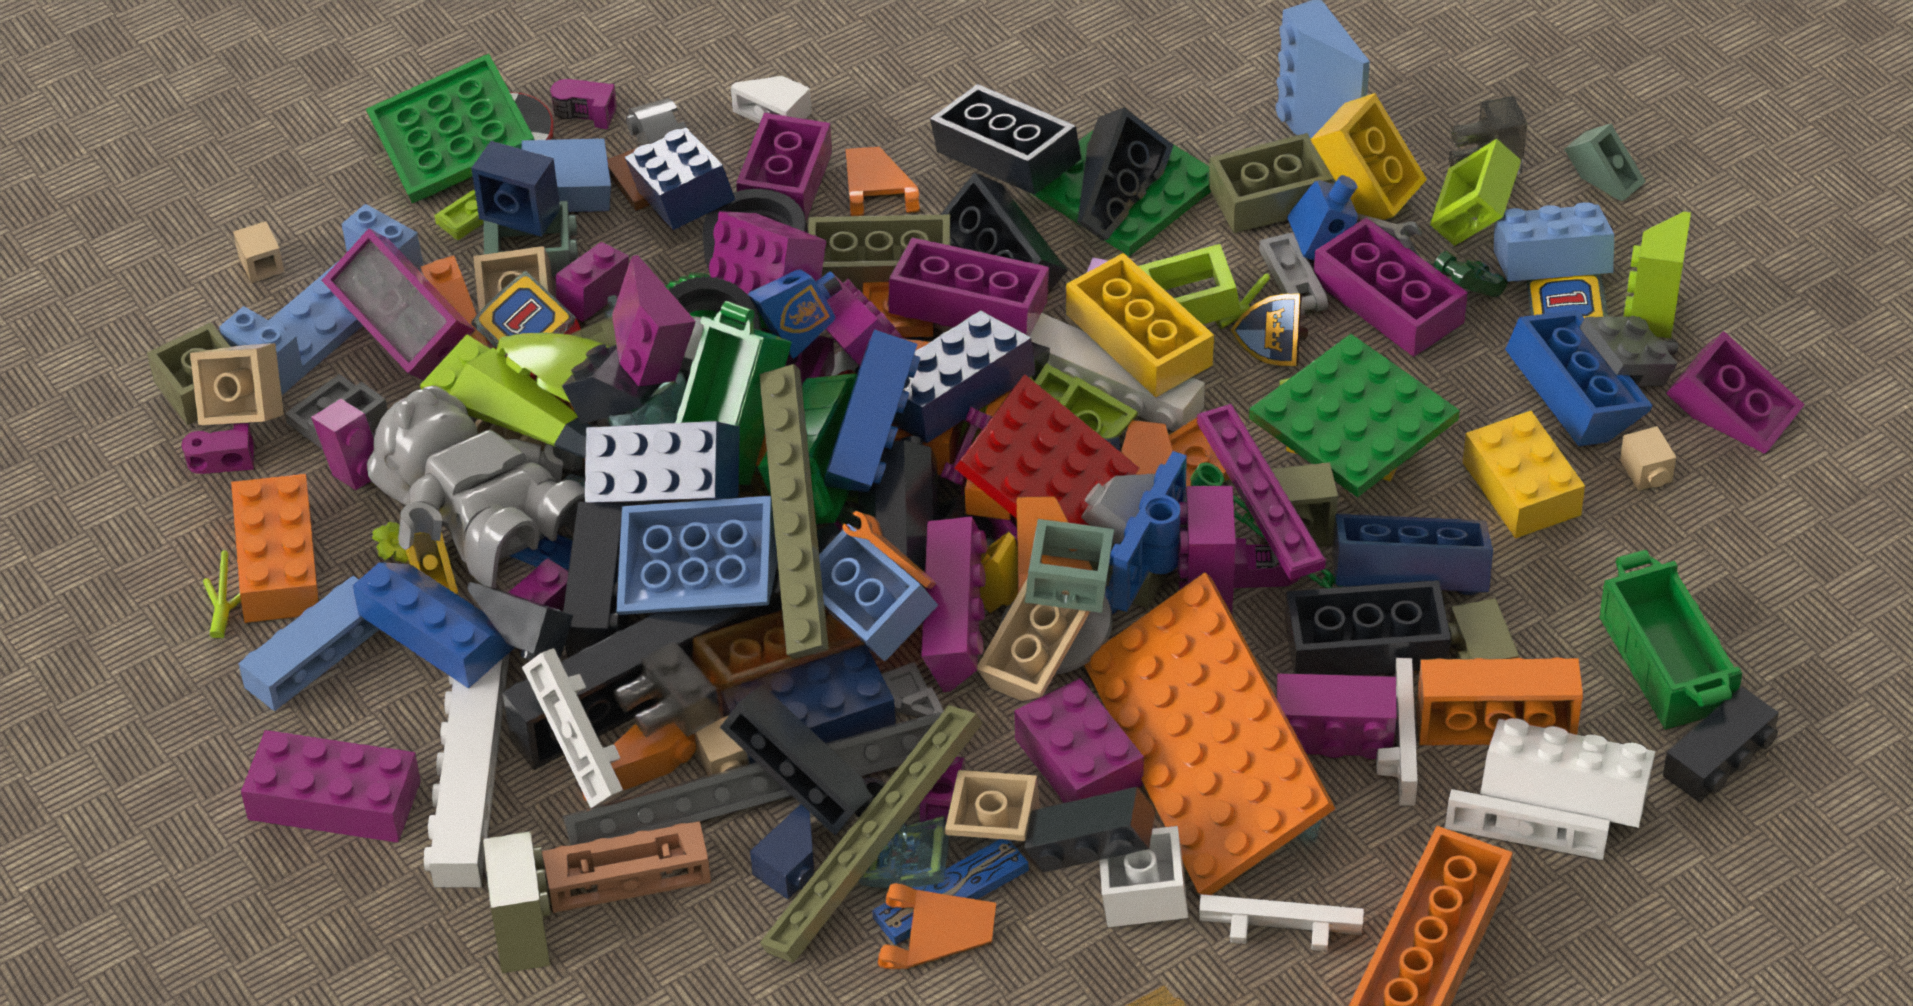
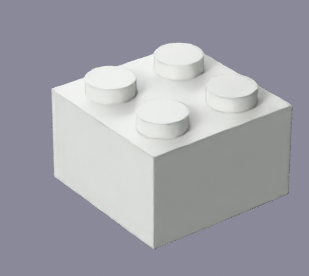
(1146, 883)

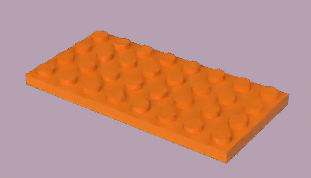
(1209, 735)

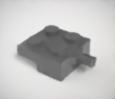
(1632, 348)
(338, 388)

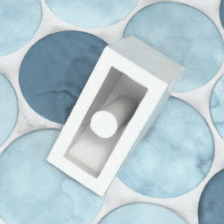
(771, 96)

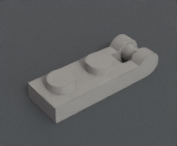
(1293, 271)

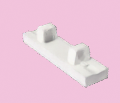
(572, 727)
(1402, 760)
(1527, 824)
(1279, 914)

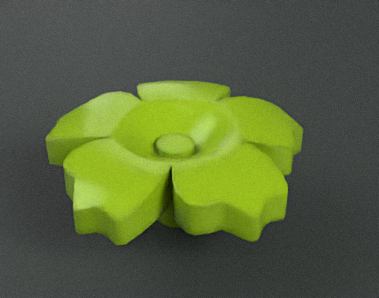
(389, 543)

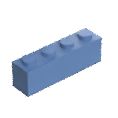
(306, 647)

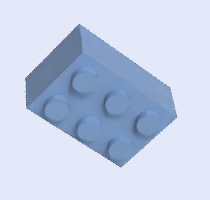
(1554, 242)
(871, 594)

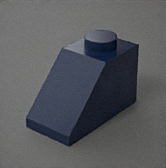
(786, 854)

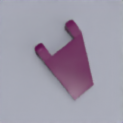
(975, 420)

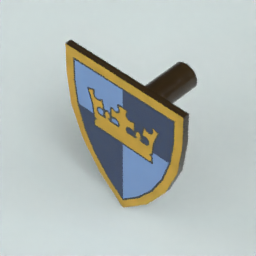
(1272, 330)

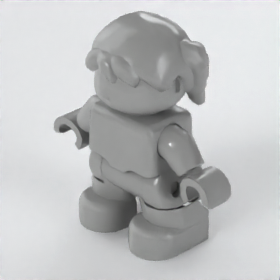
(481, 487)

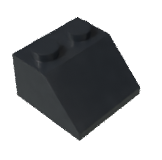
(603, 387)

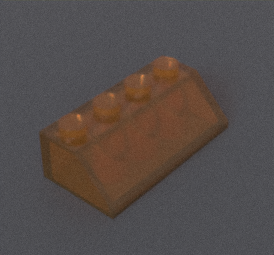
(758, 650)

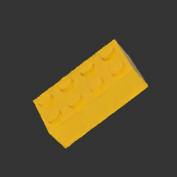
(1139, 324)

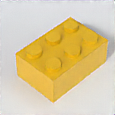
(1369, 149)
(1523, 474)

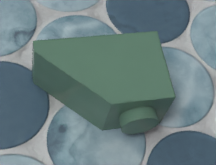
(1605, 162)

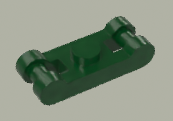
(1471, 275)

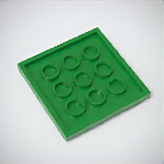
(445, 126)
(1166, 199)
(1354, 414)

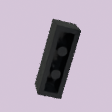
(1721, 745)
(1090, 829)

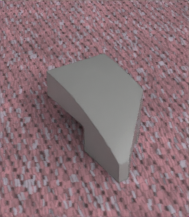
(911, 692)

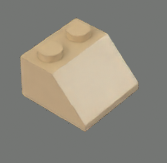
(499, 269)
(237, 384)
(992, 805)

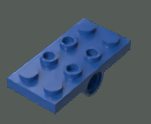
(1152, 536)

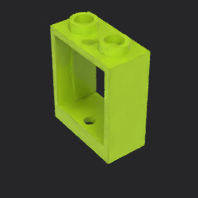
(1476, 189)
(1195, 266)

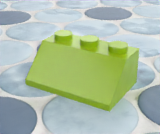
(1658, 274)

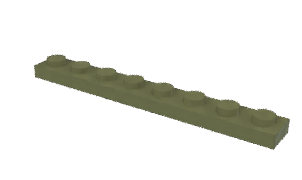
(793, 512)
(870, 834)

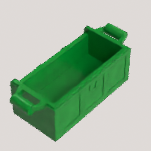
(727, 379)
(824, 410)
(1666, 641)

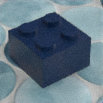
(516, 188)

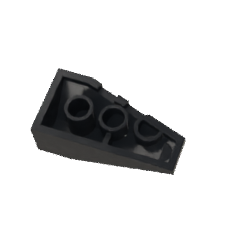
(1119, 168)

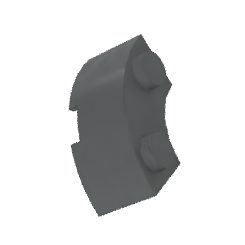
(653, 121)

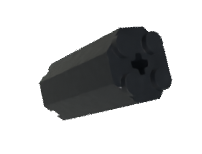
(905, 497)

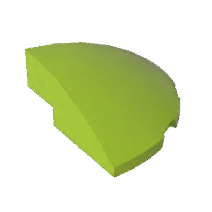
(547, 356)
(1088, 403)

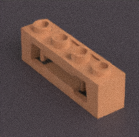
(626, 866)

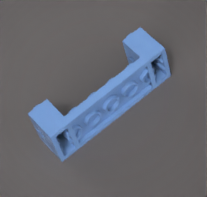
(316, 319)

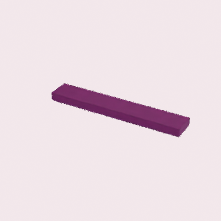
(1261, 492)

